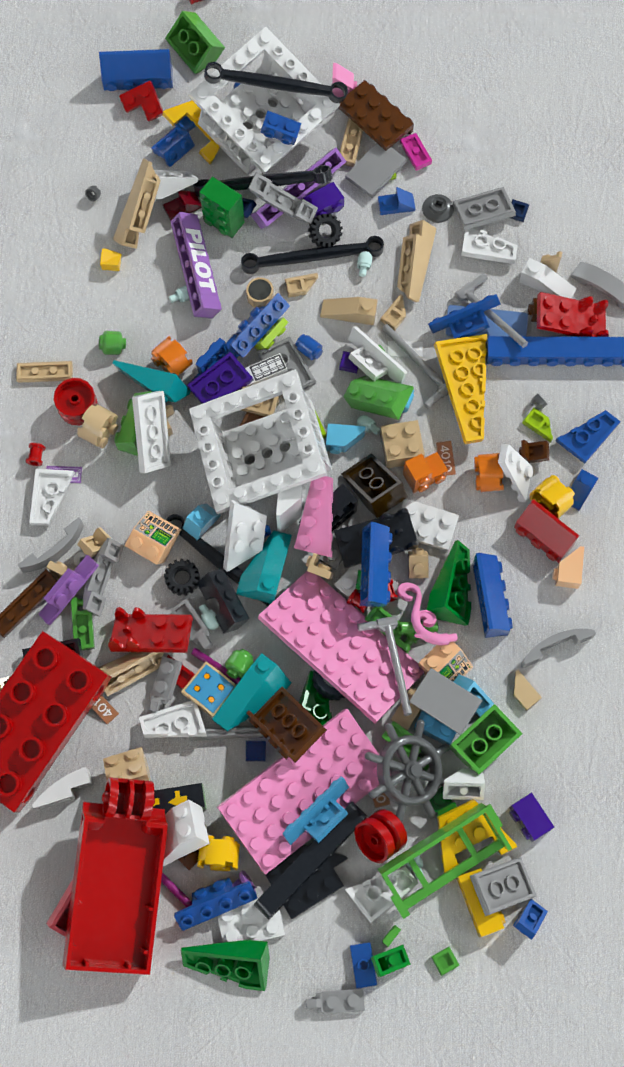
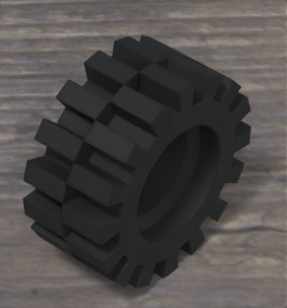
(335, 227)
(182, 566)

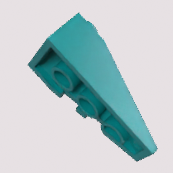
(155, 380)
(264, 572)
(251, 692)

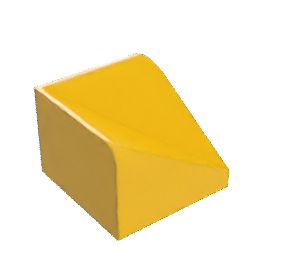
(110, 260)

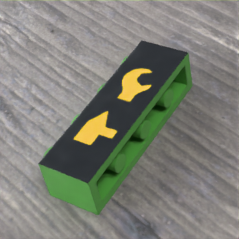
(174, 796)

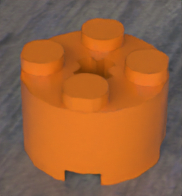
(171, 357)
(489, 471)

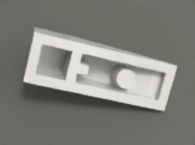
(543, 279)

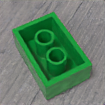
(222, 207)

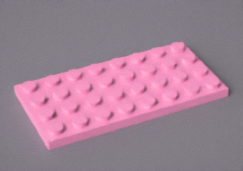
(326, 636)
(287, 788)

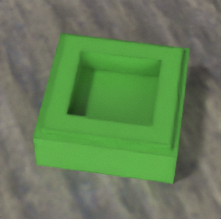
(391, 935)
(445, 961)

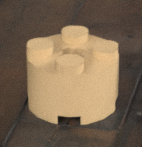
(98, 425)

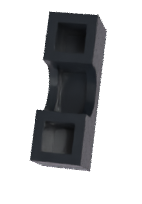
(231, 611)

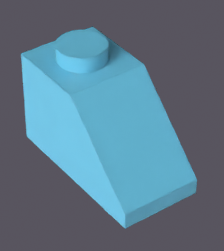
(343, 437)
(200, 520)
(472, 687)

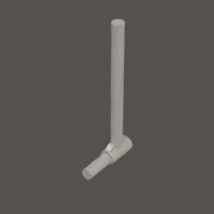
(467, 292)
(441, 390)
(388, 625)

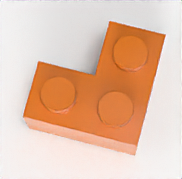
(422, 471)

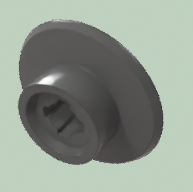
(435, 213)

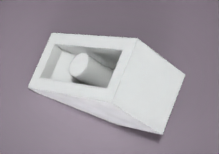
(464, 785)

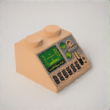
(153, 538)
(446, 660)

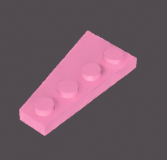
(317, 518)

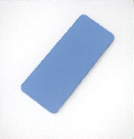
(516, 320)

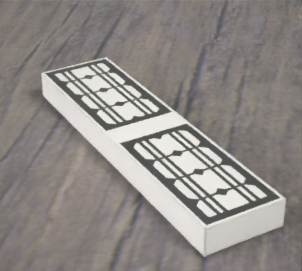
(266, 369)

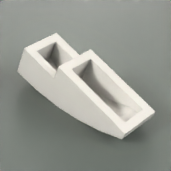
(63, 789)

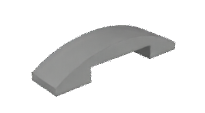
(281, 199)
(601, 280)
(33, 563)
(94, 588)
(577, 635)

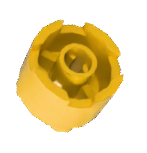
(553, 496)
(219, 854)

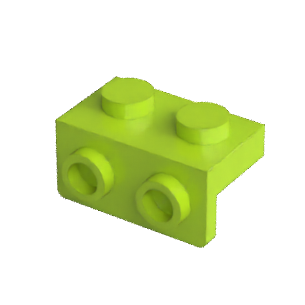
(276, 330)

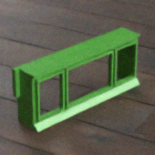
(475, 858)

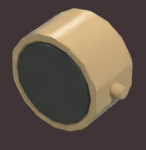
(259, 292)

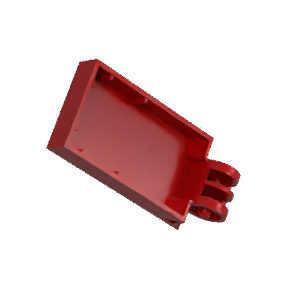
(116, 881)

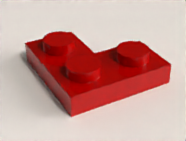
(144, 96)

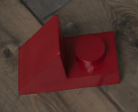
(186, 202)

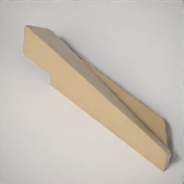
(138, 206)
(415, 259)
(130, 669)

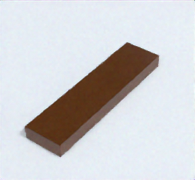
(26, 602)

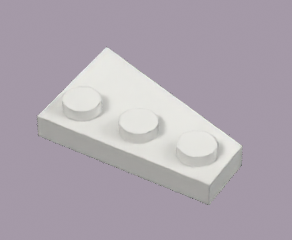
(517, 469)

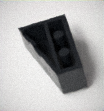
(343, 506)

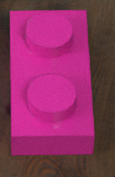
(416, 151)

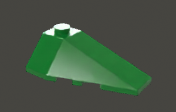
(236, 960)

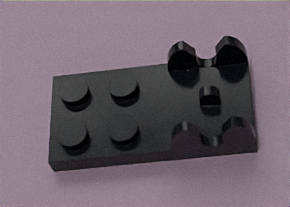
(403, 536)

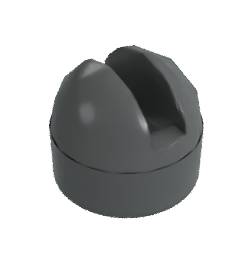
(88, 192)
(539, 400)

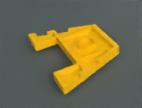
(193, 112)
(475, 830)

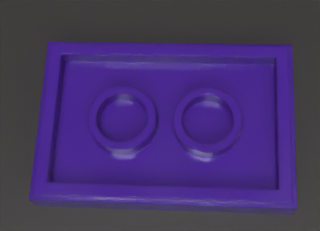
(220, 379)

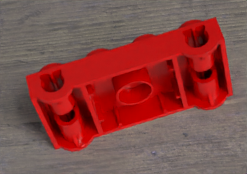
(41, 713)

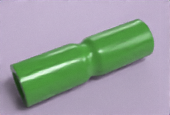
(406, 627)

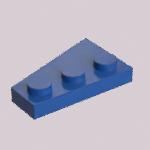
(588, 437)

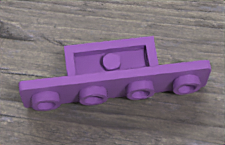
(66, 589)

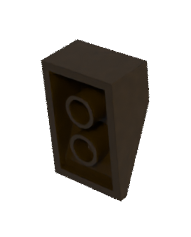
(375, 485)

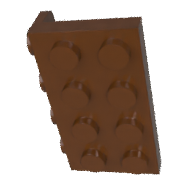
(376, 115)
(287, 725)

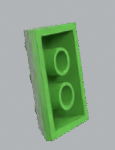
(194, 41)
(378, 396)
(126, 438)
(485, 740)

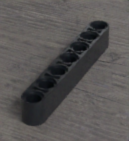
(308, 863)

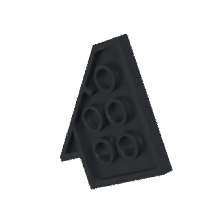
(316, 888)

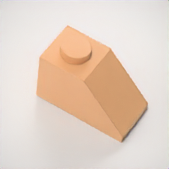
(569, 570)

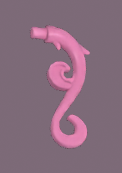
(428, 617)

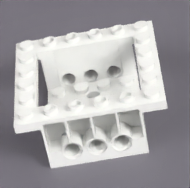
(225, 118)
(227, 452)

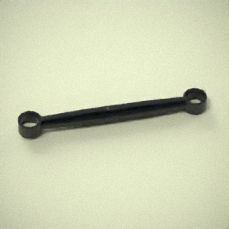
(275, 82)
(320, 175)
(310, 255)
(208, 552)

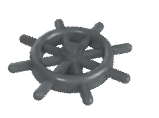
(408, 770)

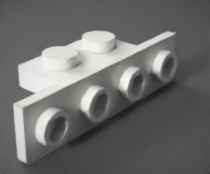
(373, 359)

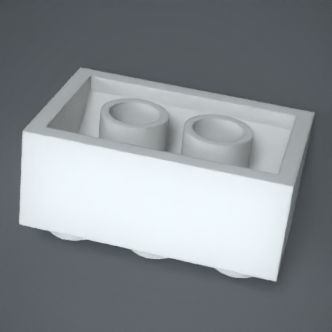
(290, 506)

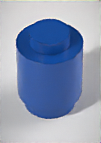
(309, 347)

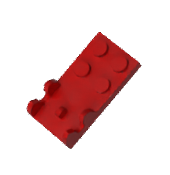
(571, 316)
(150, 632)

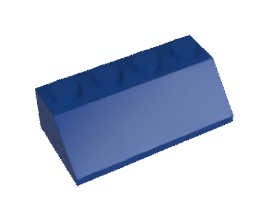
(132, 68)
(375, 565)
(491, 595)

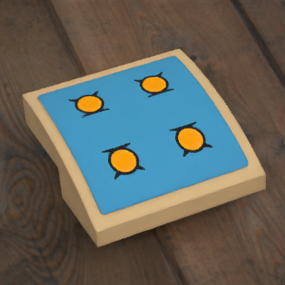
(208, 689)

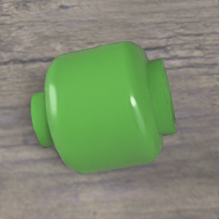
(112, 342)
(238, 663)

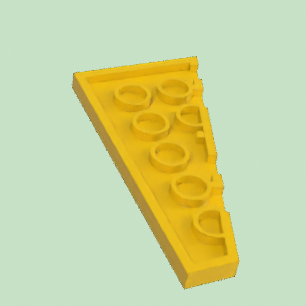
(465, 378)

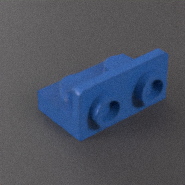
(280, 128)
(173, 145)

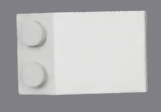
(173, 181)
(185, 831)

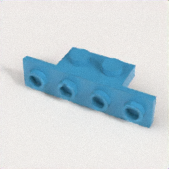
(321, 815)

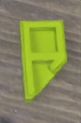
(539, 424)

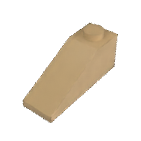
(350, 309)

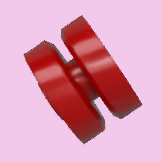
(73, 399)
(380, 836)

